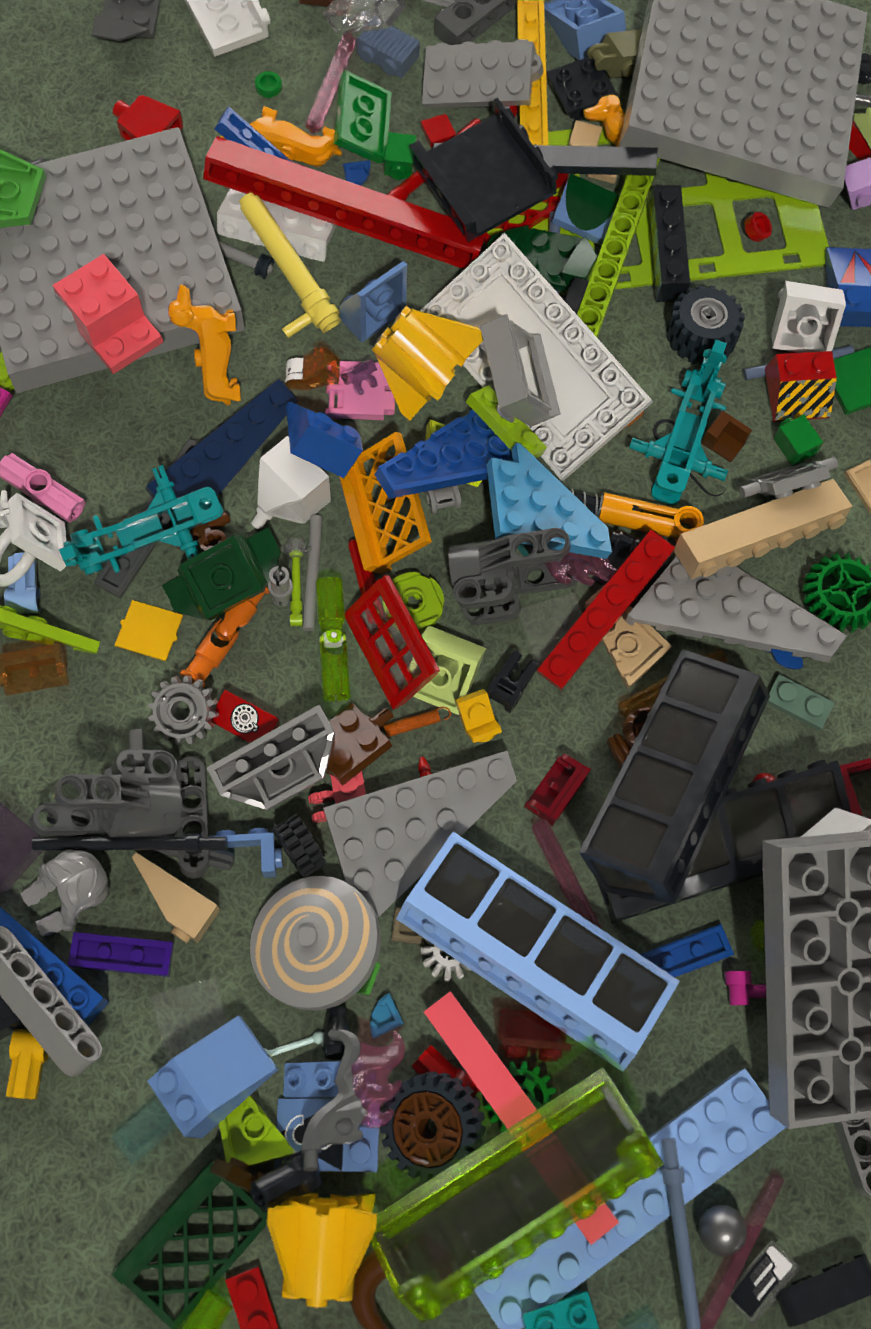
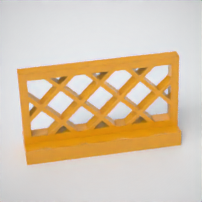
(366, 513)

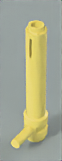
(314, 299)

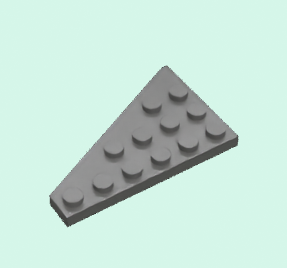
(734, 609)
(397, 831)

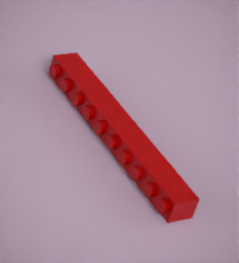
(339, 202)

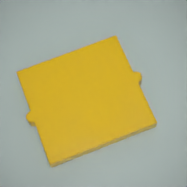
(148, 630)

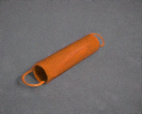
(413, 722)

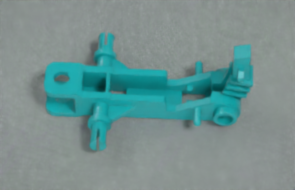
(682, 447)
(145, 528)

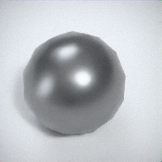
(722, 1230)

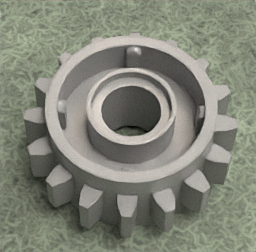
(166, 713)

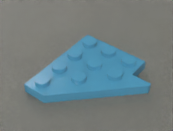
(532, 499)

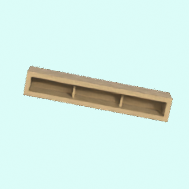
(762, 529)

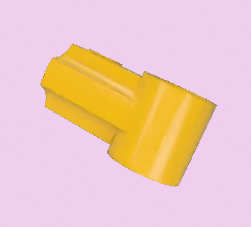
(26, 1065)

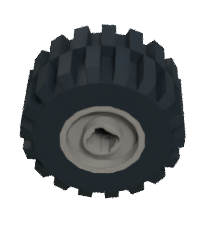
(702, 318)

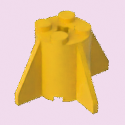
(421, 356)
(321, 1244)

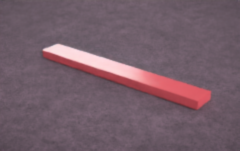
(497, 1085)

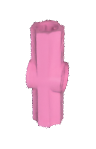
(53, 496)

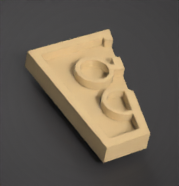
(633, 647)

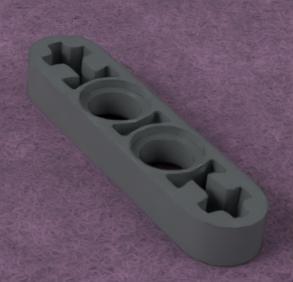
(194, 816)

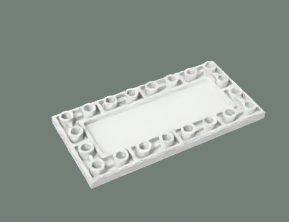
(589, 383)

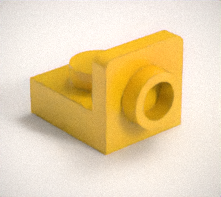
(477, 716)

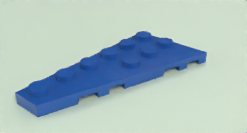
(446, 459)

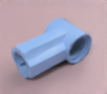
(24, 593)

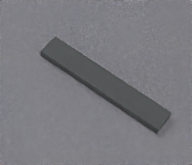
(132, 562)

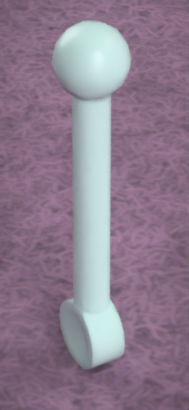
(316, 1038)

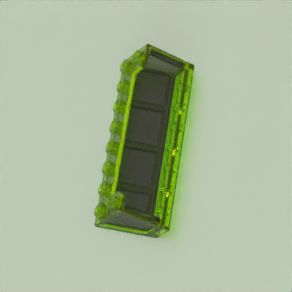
(512, 1196)

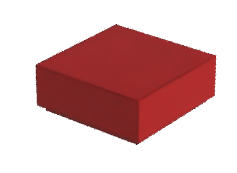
(437, 129)

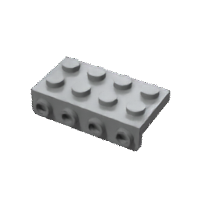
(478, 74)

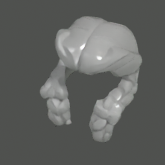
(79, 884)

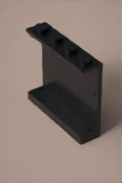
(486, 173)

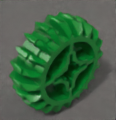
(821, 600)

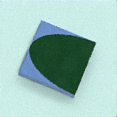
(585, 208)

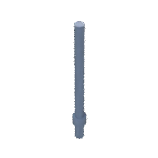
(674, 1177)

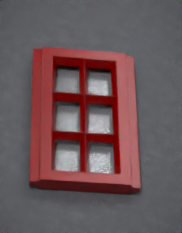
(391, 642)

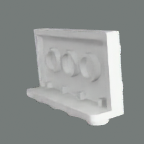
(229, 23)
(305, 233)

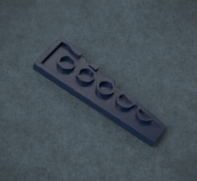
(230, 446)

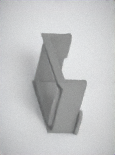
(502, 345)

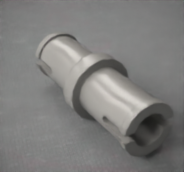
(280, 585)

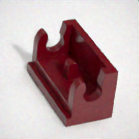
(557, 788)

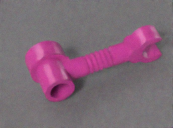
(741, 987)

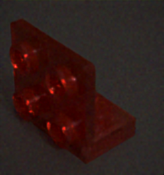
(529, 1033)

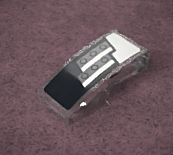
(762, 1282)

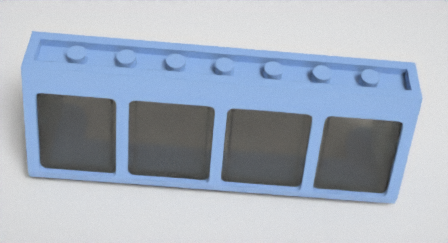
(538, 951)

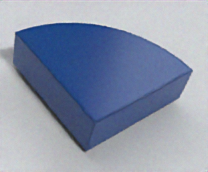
(357, 171)

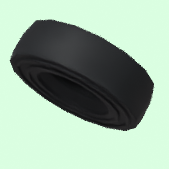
(576, 293)

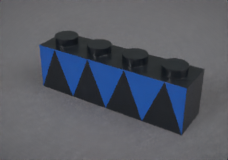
(668, 242)

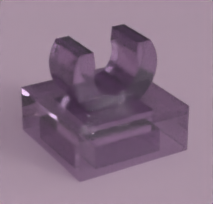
(359, 373)

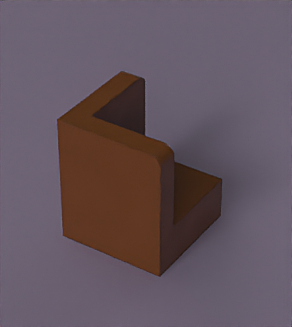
(726, 436)

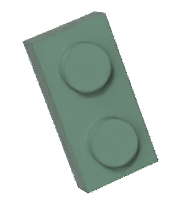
(799, 702)

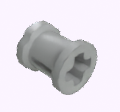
(443, 498)

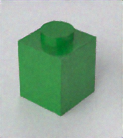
(398, 157)
(797, 439)

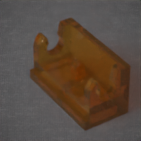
(33, 669)

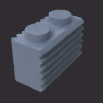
(389, 49)

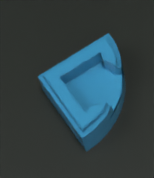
(384, 1017)

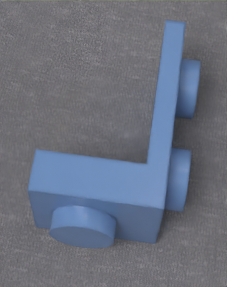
(270, 855)
(310, 1080)

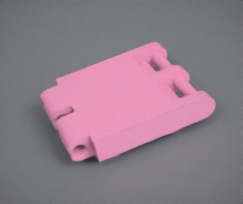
(368, 406)

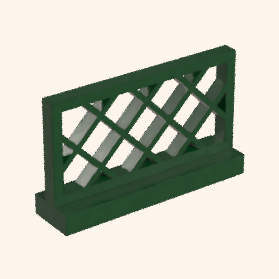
(167, 1225)

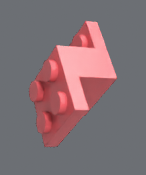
(108, 313)

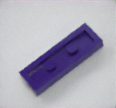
(121, 954)

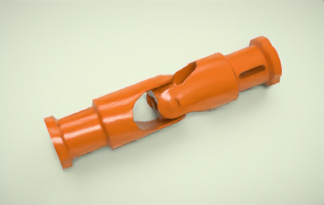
(210, 656)

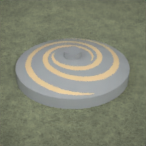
(315, 943)

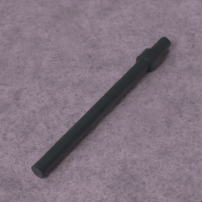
(191, 843)

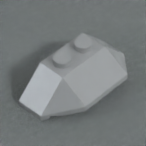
(277, 763)

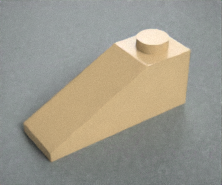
(180, 904)

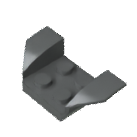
(127, 19)

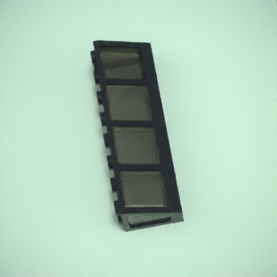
(674, 779)
(744, 820)

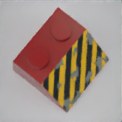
(801, 385)

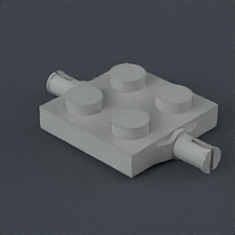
(784, 481)

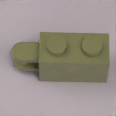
(617, 53)

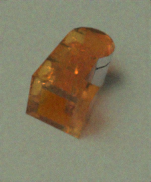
(311, 370)

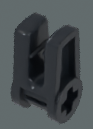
(507, 691)

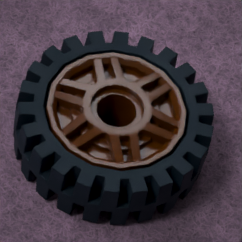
(452, 1110)

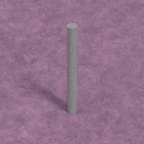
(312, 573)

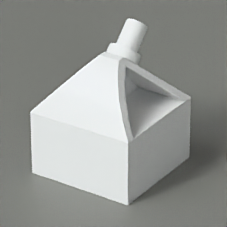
(807, 318)
(289, 487)

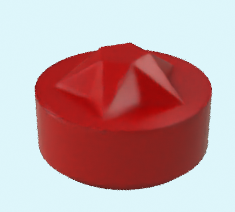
(758, 226)

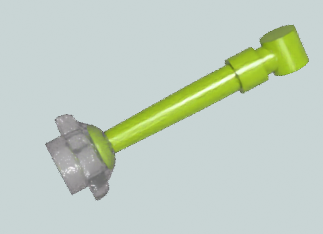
(296, 549)

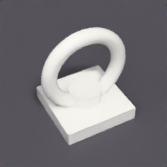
(36, 533)

